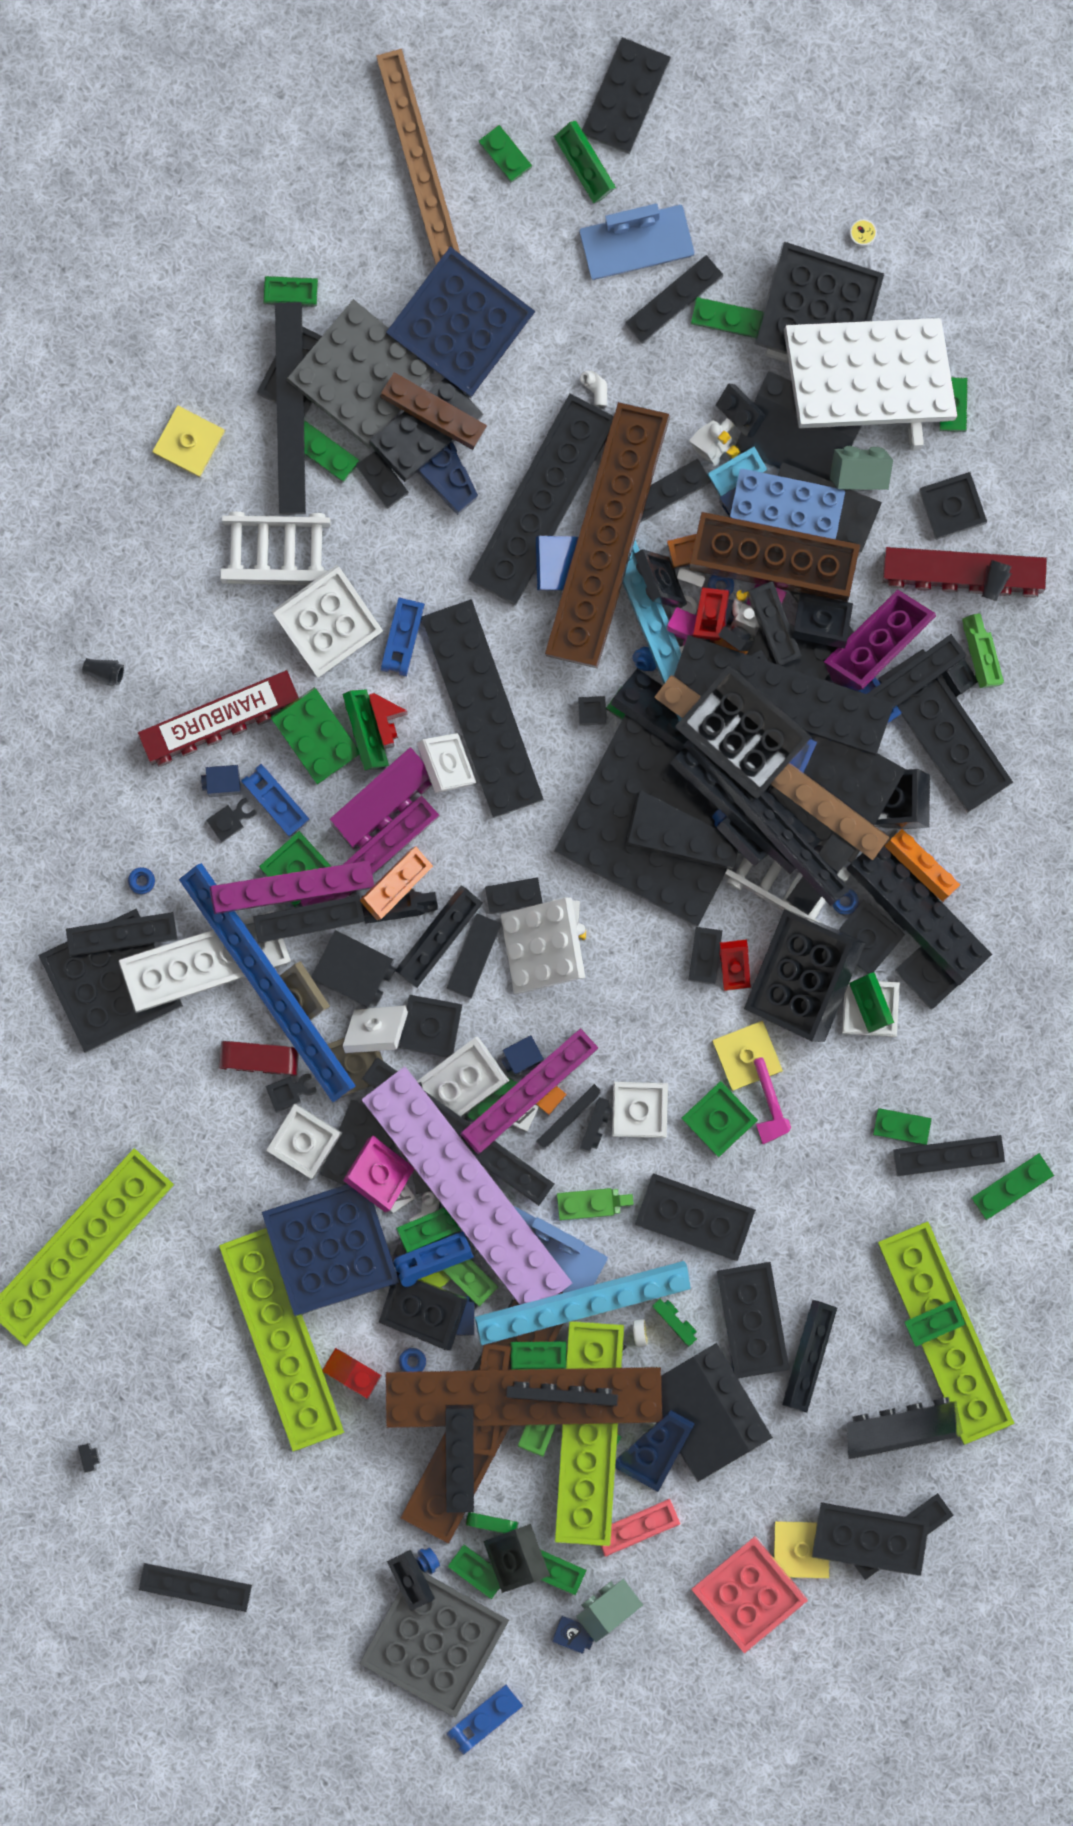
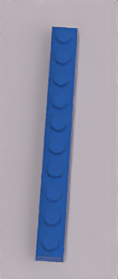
(269, 987)

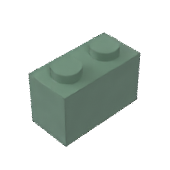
(861, 468)
(609, 1610)

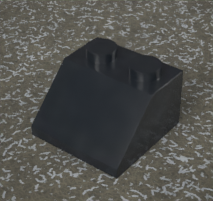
(909, 803)

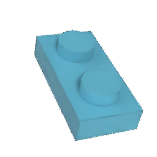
(726, 476)

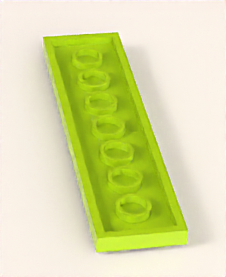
(81, 1246)
(281, 1342)
(958, 1355)
(588, 1449)

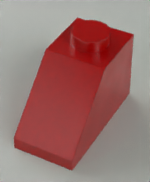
(352, 1373)

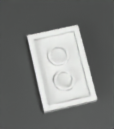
(465, 1078)

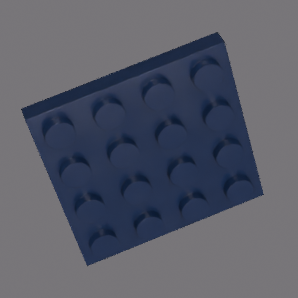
(460, 321)
(329, 1248)

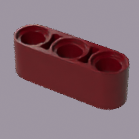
(258, 1057)

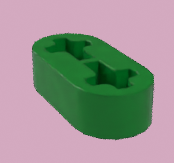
(490, 1523)

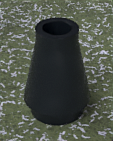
(995, 579)
(106, 671)

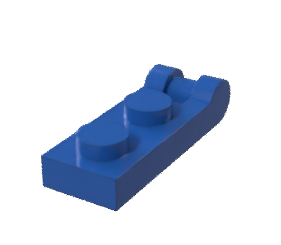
(403, 635)
(276, 801)
(432, 1258)
(485, 1718)

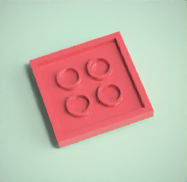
(749, 1594)

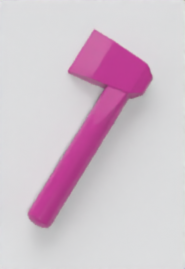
(779, 1125)

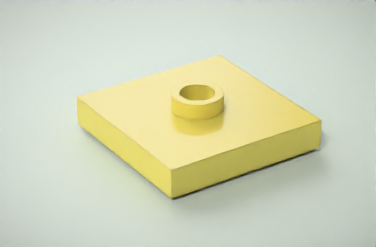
(188, 441)
(740, 1050)
(794, 1550)

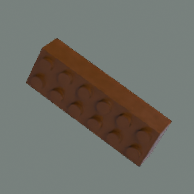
(774, 554)

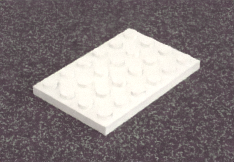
(870, 373)

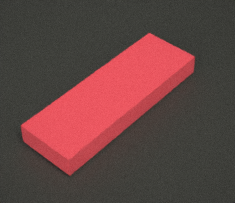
(641, 1526)

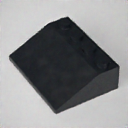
(783, 441)
(743, 731)
(804, 976)
(723, 1414)
(903, 1429)

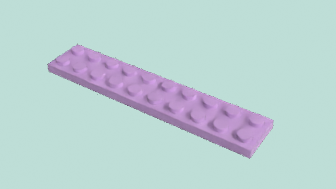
(465, 1189)

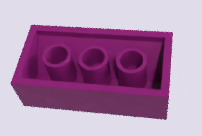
(878, 641)
(381, 799)

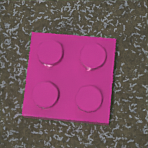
(379, 1174)

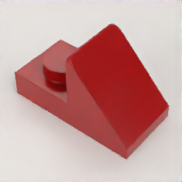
(711, 613)
(384, 711)
(735, 964)

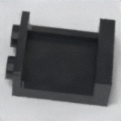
(353, 970)

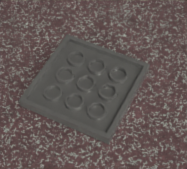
(351, 370)
(435, 1647)

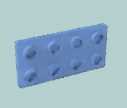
(636, 240)
(787, 503)
(575, 1258)

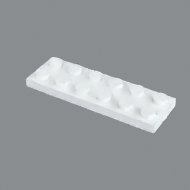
(188, 968)

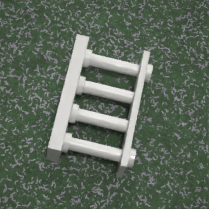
(262, 573)
(738, 881)

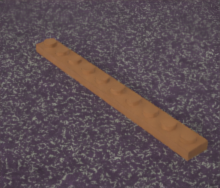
(417, 153)
(796, 785)

